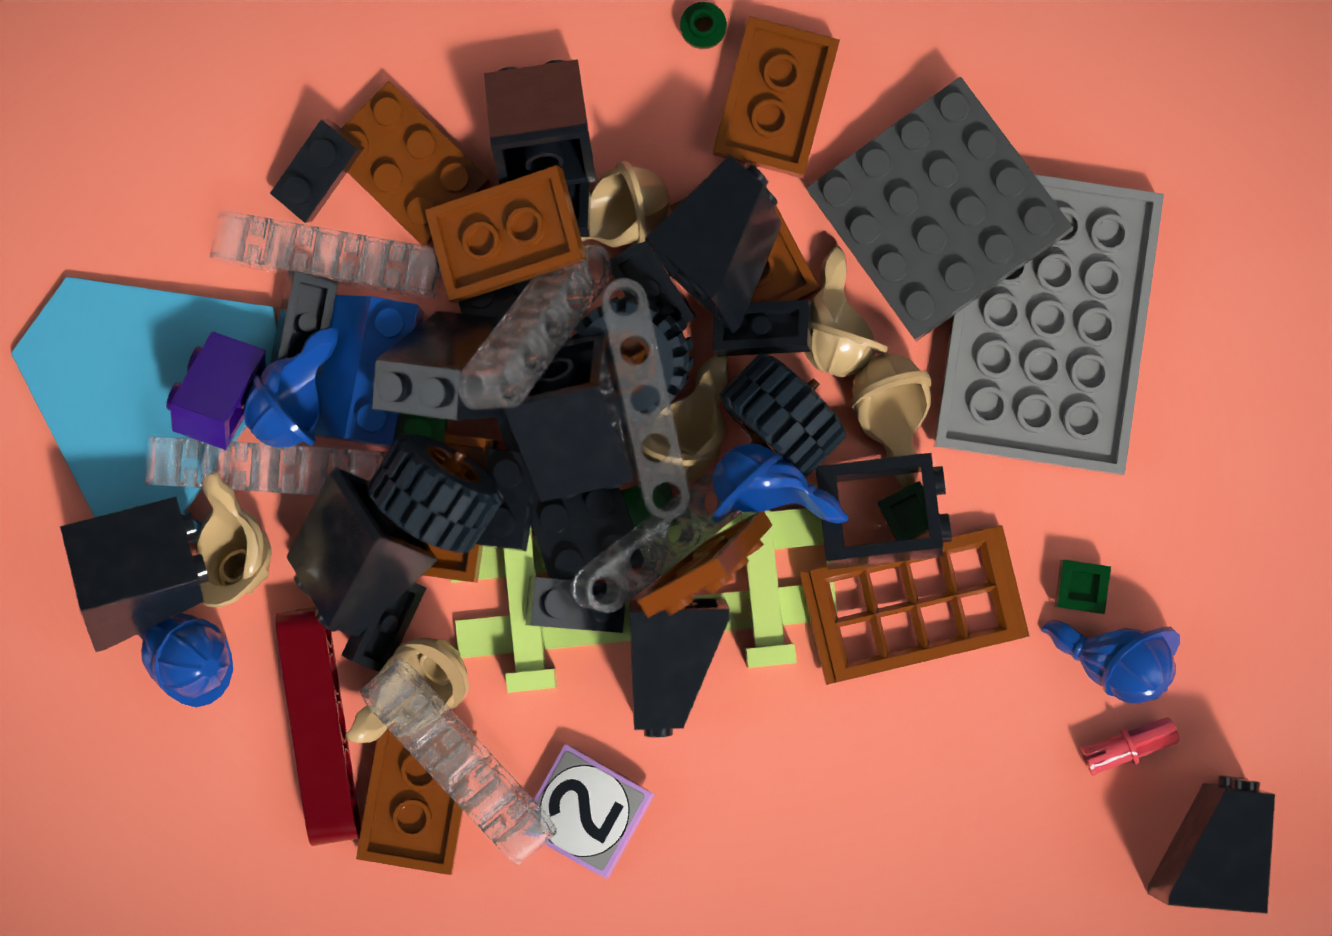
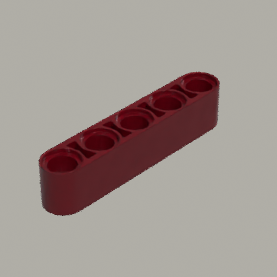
(318, 728)

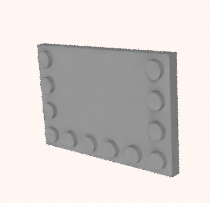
(1056, 348)

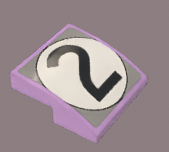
(591, 810)

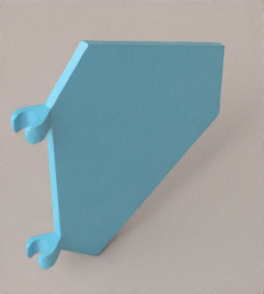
(104, 372)

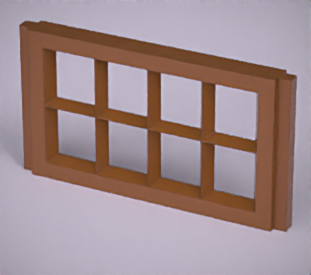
(1000, 583)

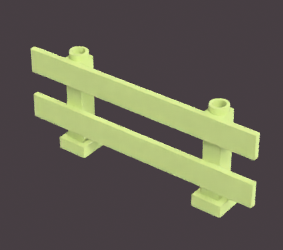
(762, 607)

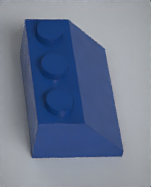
(346, 383)

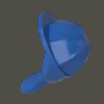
(285, 398)
(759, 480)
(188, 659)
(1125, 661)

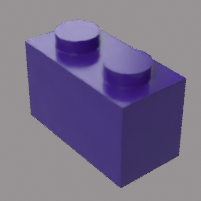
(214, 390)

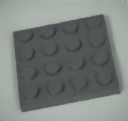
(939, 209)

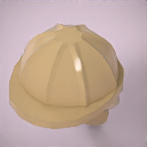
(627, 205)
(839, 334)
(891, 404)
(696, 422)
(232, 547)
(437, 664)

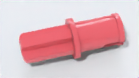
(1130, 745)

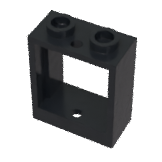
(938, 524)

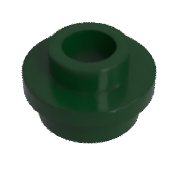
(697, 38)

